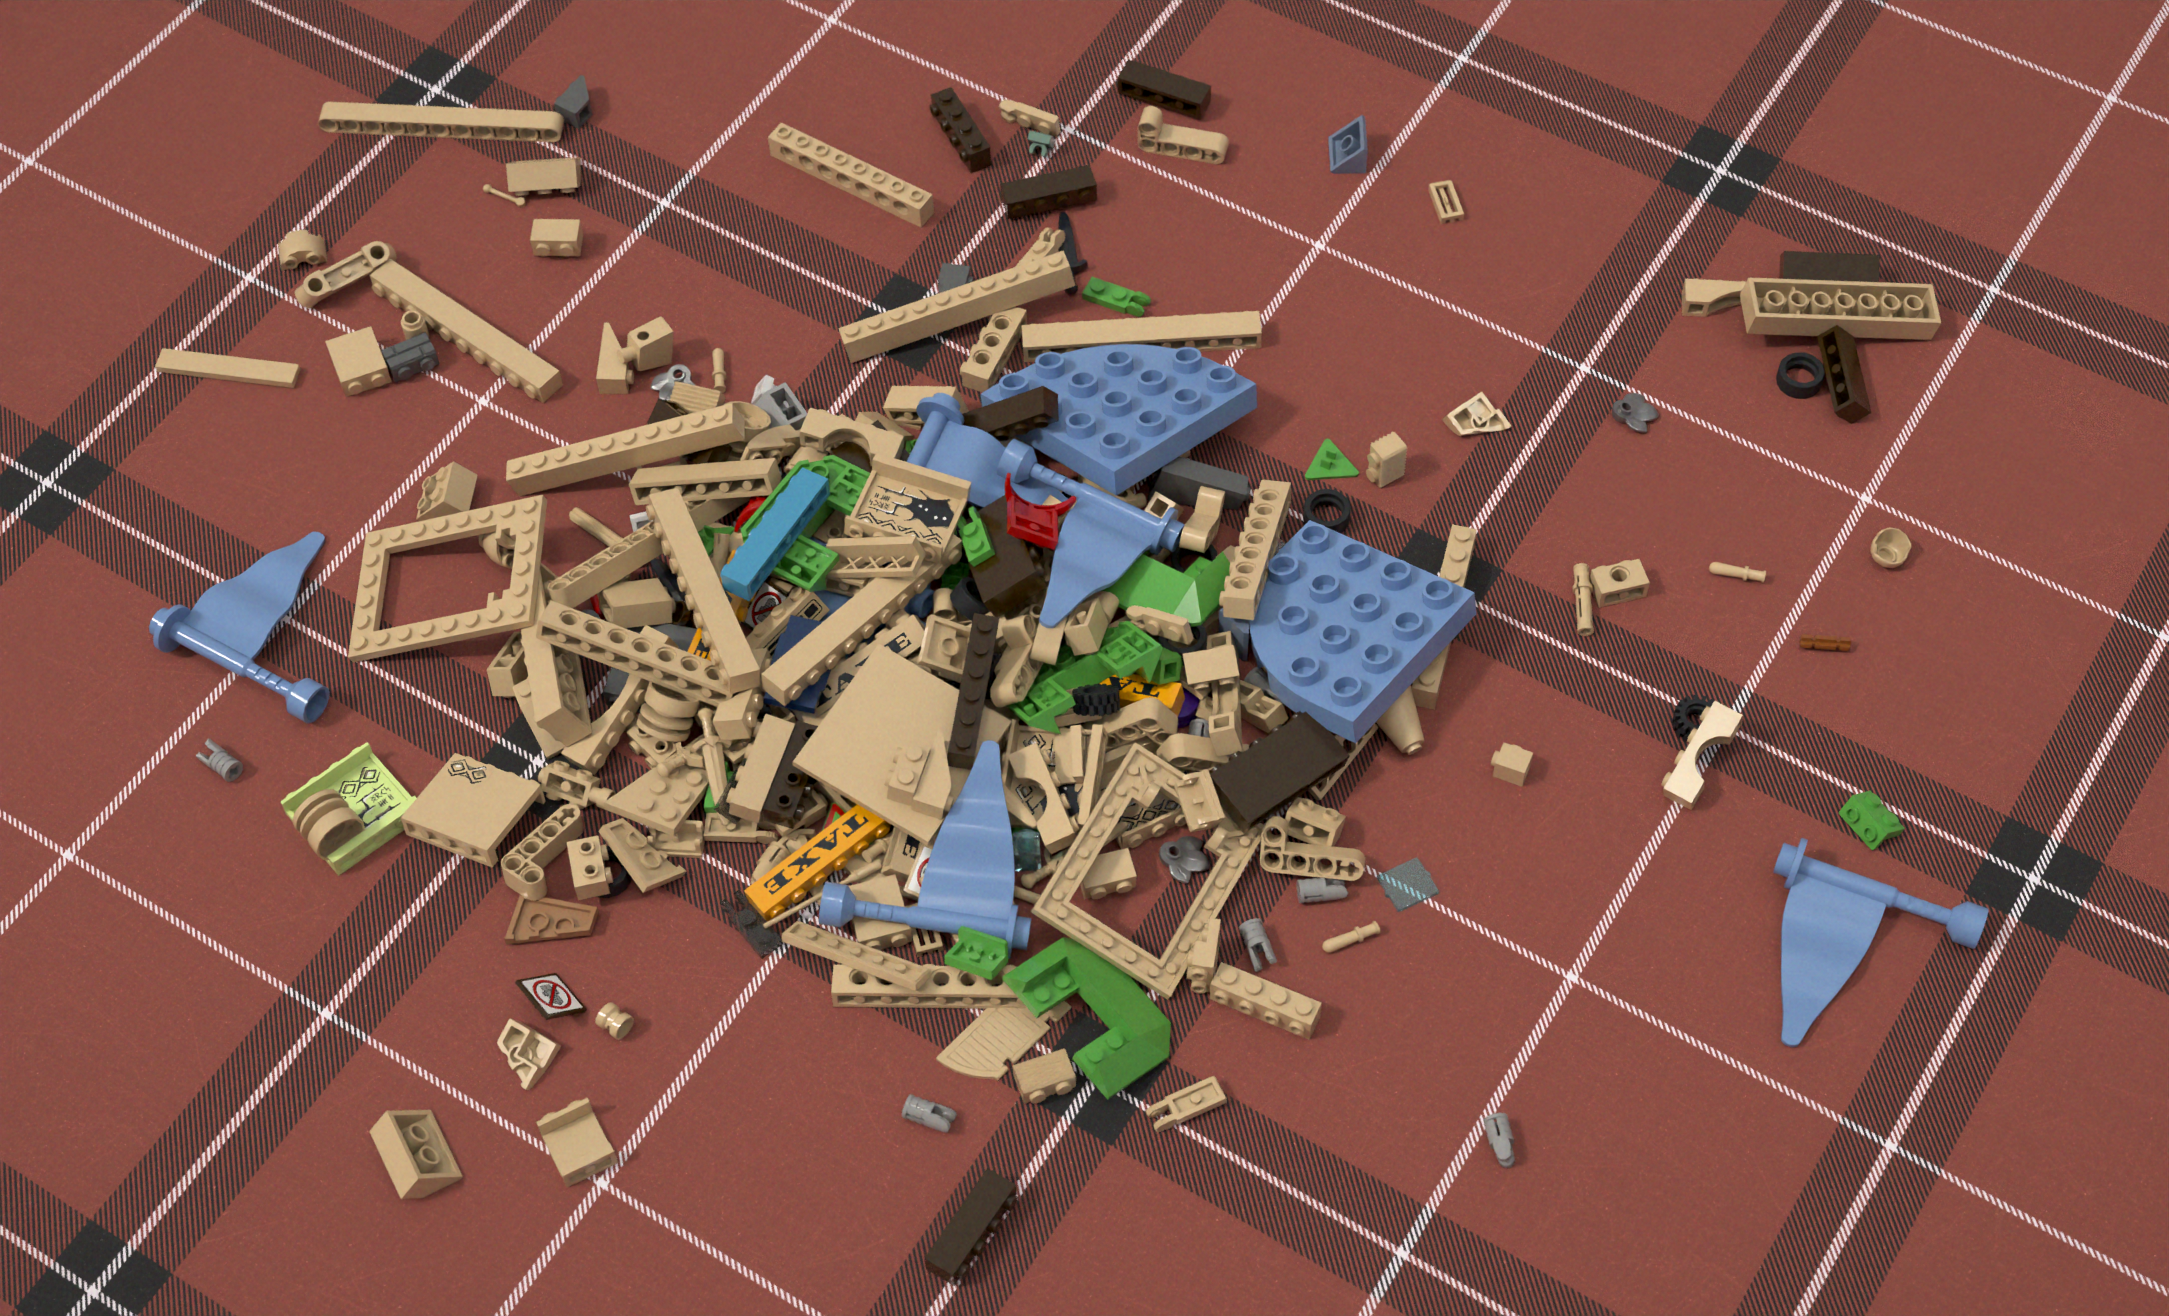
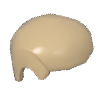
(1890, 547)

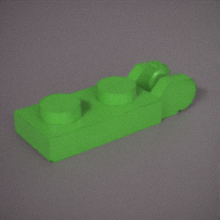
(1115, 297)
(975, 538)

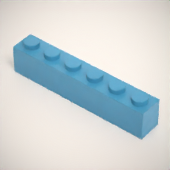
(775, 534)

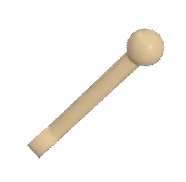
(519, 201)

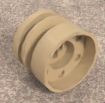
(755, 422)
(667, 713)
(327, 822)

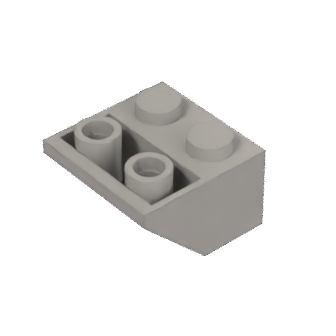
(782, 407)

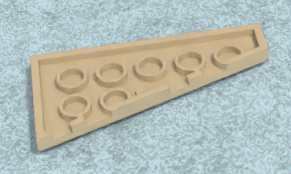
(660, 800)

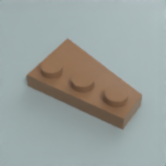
(549, 920)

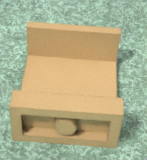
(576, 1142)

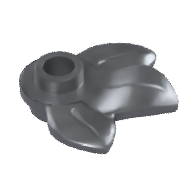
(666, 381)
(1634, 412)
(1187, 858)

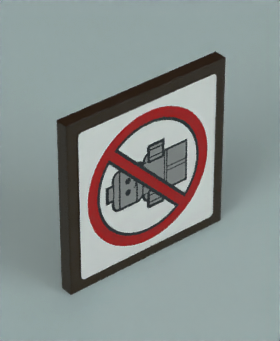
(766, 599)
(550, 996)

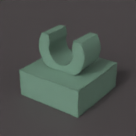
(1040, 140)

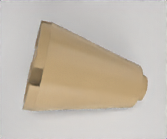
(1403, 724)

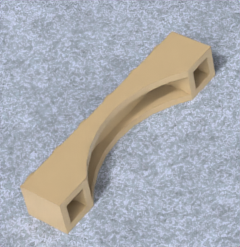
(1707, 296)
(1225, 720)
(593, 749)

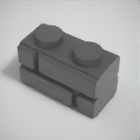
(410, 357)

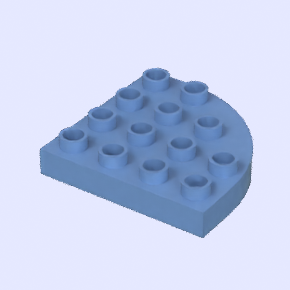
(1128, 407)
(1350, 627)

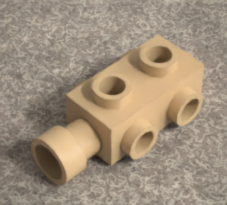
(648, 744)
(573, 787)

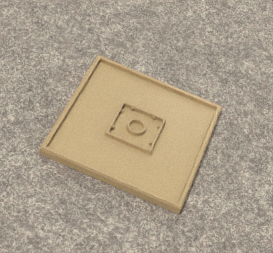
(872, 718)

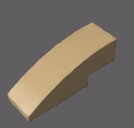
(1259, 709)

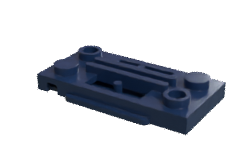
(795, 631)

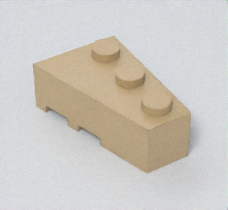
(903, 401)

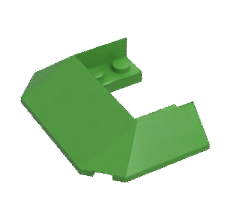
(807, 561)
(1185, 594)
(1121, 653)
(1137, 1028)

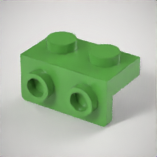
(1870, 819)
(978, 953)

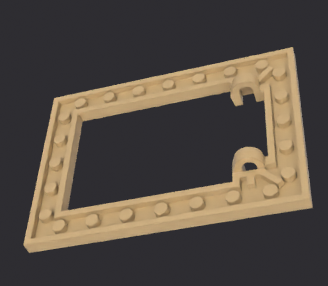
(519, 518)
(1136, 774)

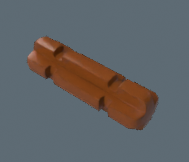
(1825, 642)

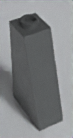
(1184, 477)

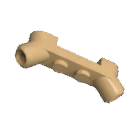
(344, 273)

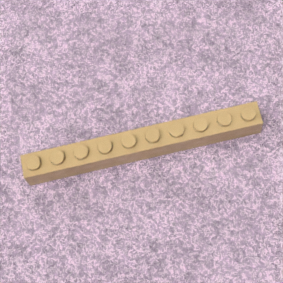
(957, 306)
(467, 331)
(1198, 331)
(625, 449)
(703, 591)
(849, 626)

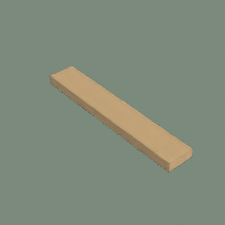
(227, 368)
(856, 955)

